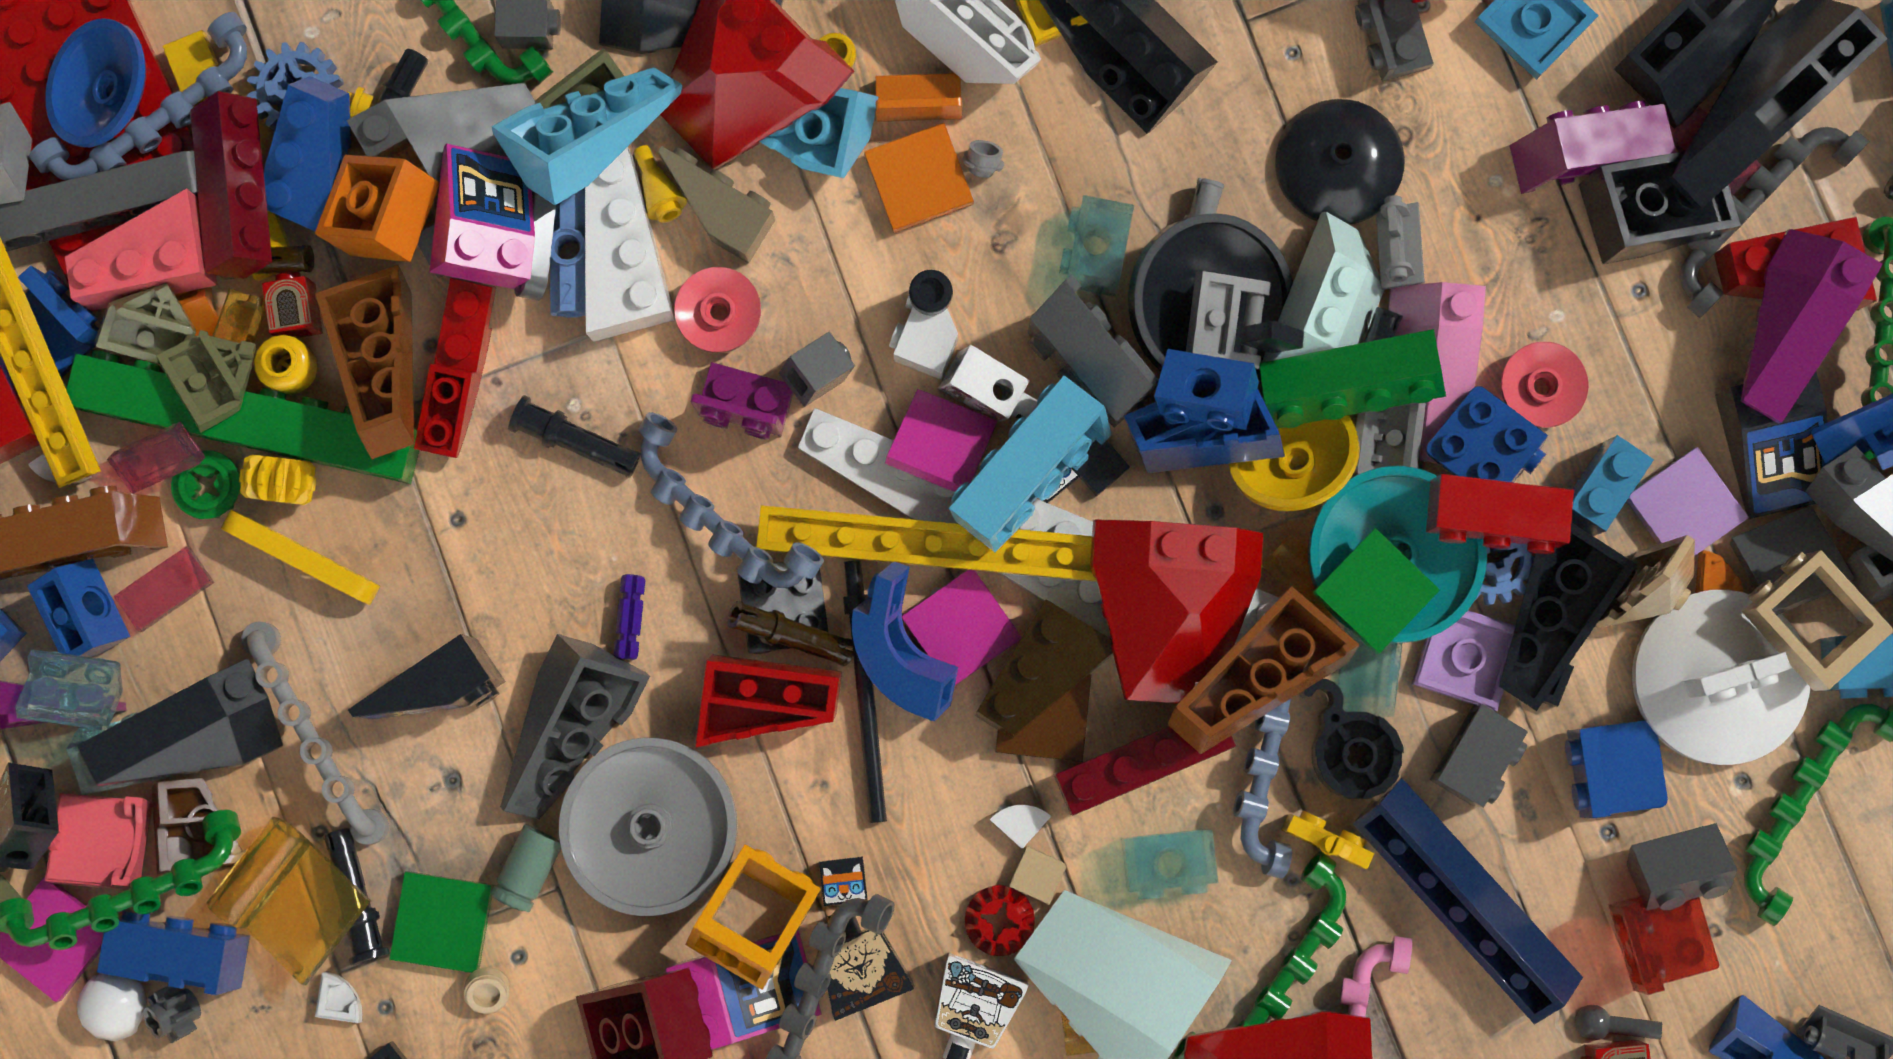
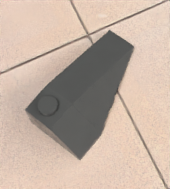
(571, 709)

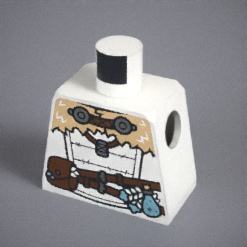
(972, 381)
(975, 1005)

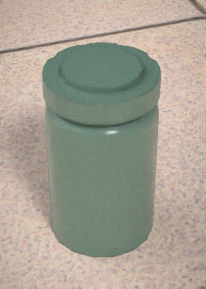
(526, 869)

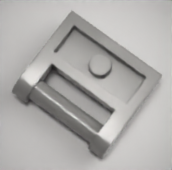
(1216, 315)

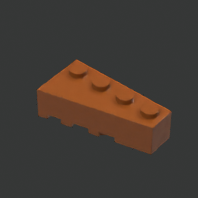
(373, 352)
(78, 528)
(1268, 666)

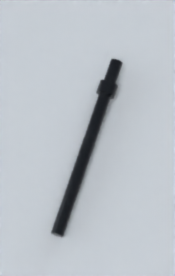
(866, 703)

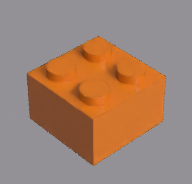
(377, 207)

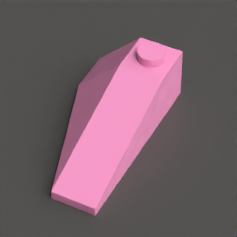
(1457, 320)

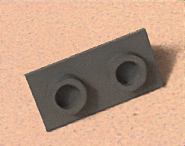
(1843, 1036)

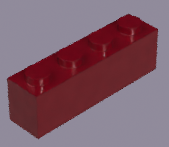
(231, 185)
(1130, 768)

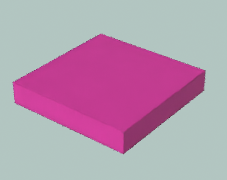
(940, 441)
(962, 625)
(45, 967)

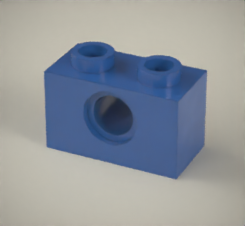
(1189, 373)
(78, 609)

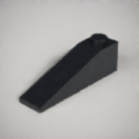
(646, 24)

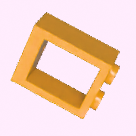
(734, 950)

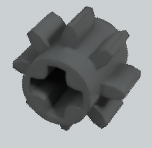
(172, 1013)

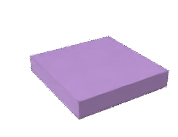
(1687, 501)
(1466, 660)

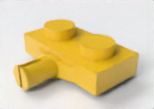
(1346, 846)

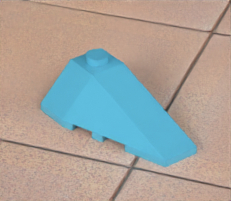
(828, 137)
(575, 141)

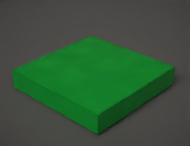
(1376, 591)
(441, 922)

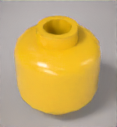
(274, 358)

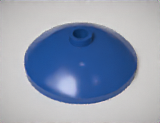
(95, 83)

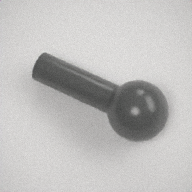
(1595, 1023)

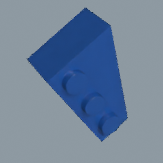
(175, 953)

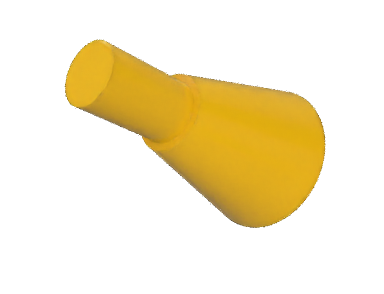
(661, 196)

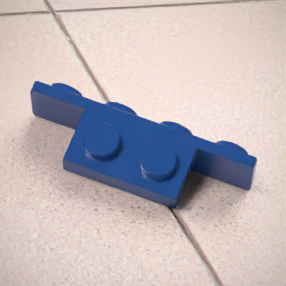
(1865, 428)

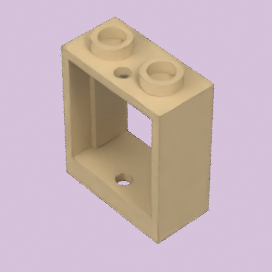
(1849, 652)

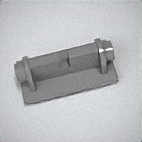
(1399, 244)

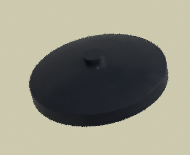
(1166, 273)

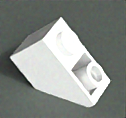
(925, 342)

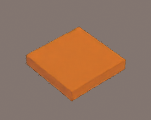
(919, 177)

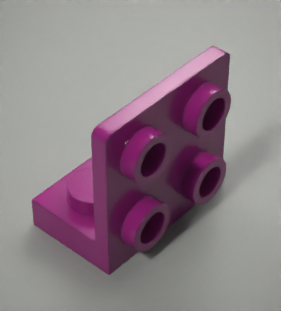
(745, 400)

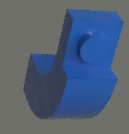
(889, 656)

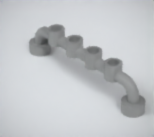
(262, 642)

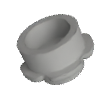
(983, 158)

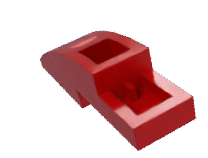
(457, 368)

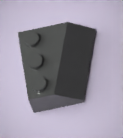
(1085, 352)

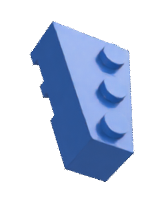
(307, 150)
(1194, 444)

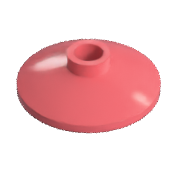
(717, 288)
(1559, 370)

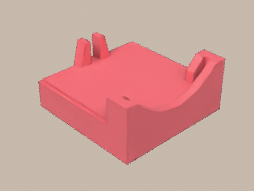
(99, 841)

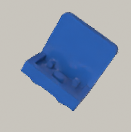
(64, 324)
(1487, 440)
(1616, 769)

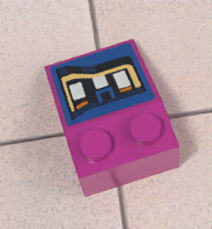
(482, 220)
(739, 1009)

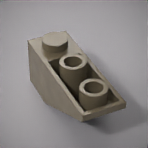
(727, 215)

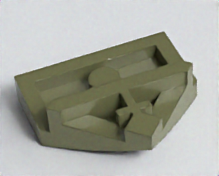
(144, 324)
(209, 376)

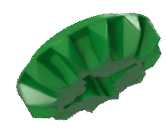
(186, 487)

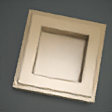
(1038, 875)

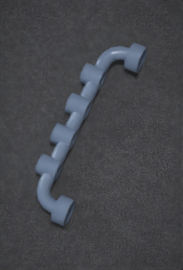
(142, 132)
(699, 512)
(1253, 806)

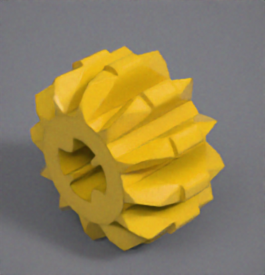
(277, 479)

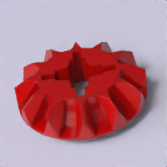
(988, 902)

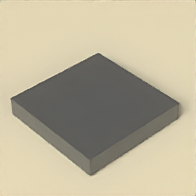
(1772, 544)

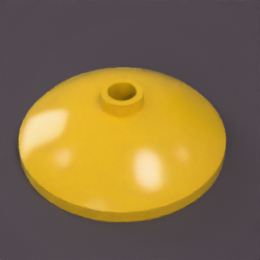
(1329, 456)

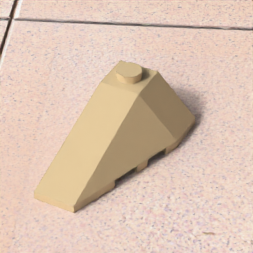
(1655, 584)

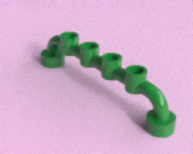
(481, 54)
(1879, 240)
(1789, 810)
(143, 894)
(1298, 962)

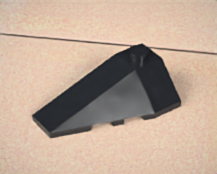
(1558, 612)
(202, 727)

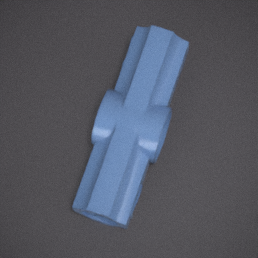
(568, 276)

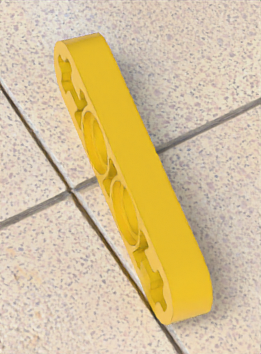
(300, 557)

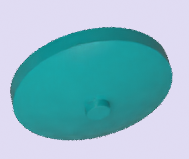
(1397, 506)

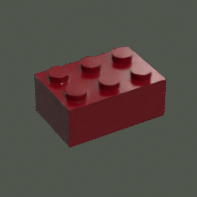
(646, 1019)

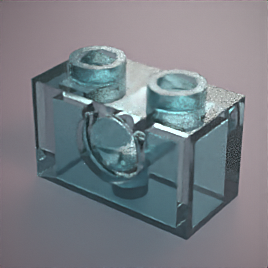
(1111, 223)
(1196, 856)

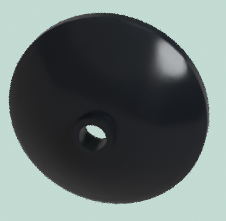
(1320, 181)

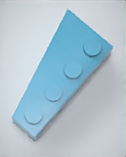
(1030, 463)

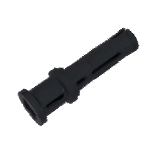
(556, 430)
(364, 933)

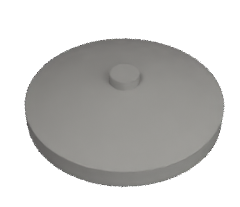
(648, 826)

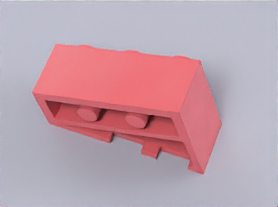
(141, 254)

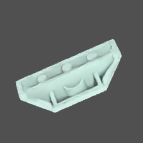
(1332, 290)

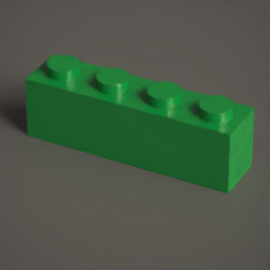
(1353, 379)

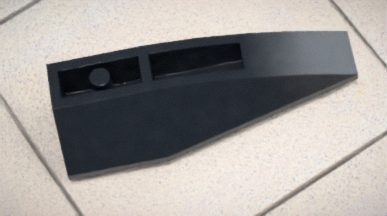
(1692, 52)
(1134, 54)
(1773, 90)

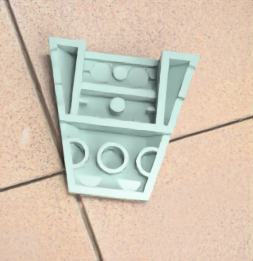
(1119, 978)

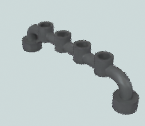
(1761, 187)
(816, 978)

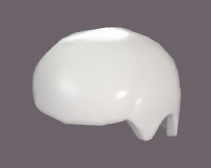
(111, 1006)

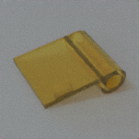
(289, 899)

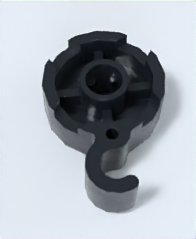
(1335, 736)

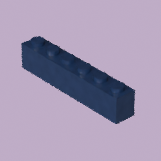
(1468, 901)

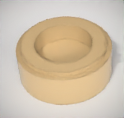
(486, 990)

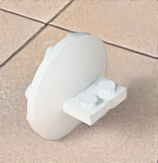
(1716, 682)

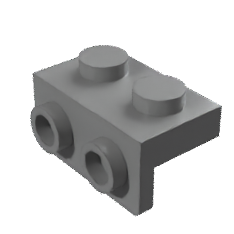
(1389, 437)

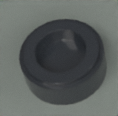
(930, 292)

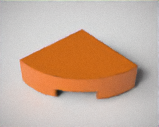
(1715, 574)

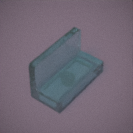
(1371, 679)

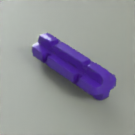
(629, 616)

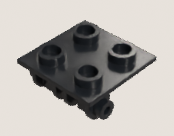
(799, 603)

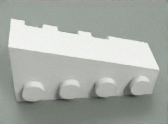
(621, 256)

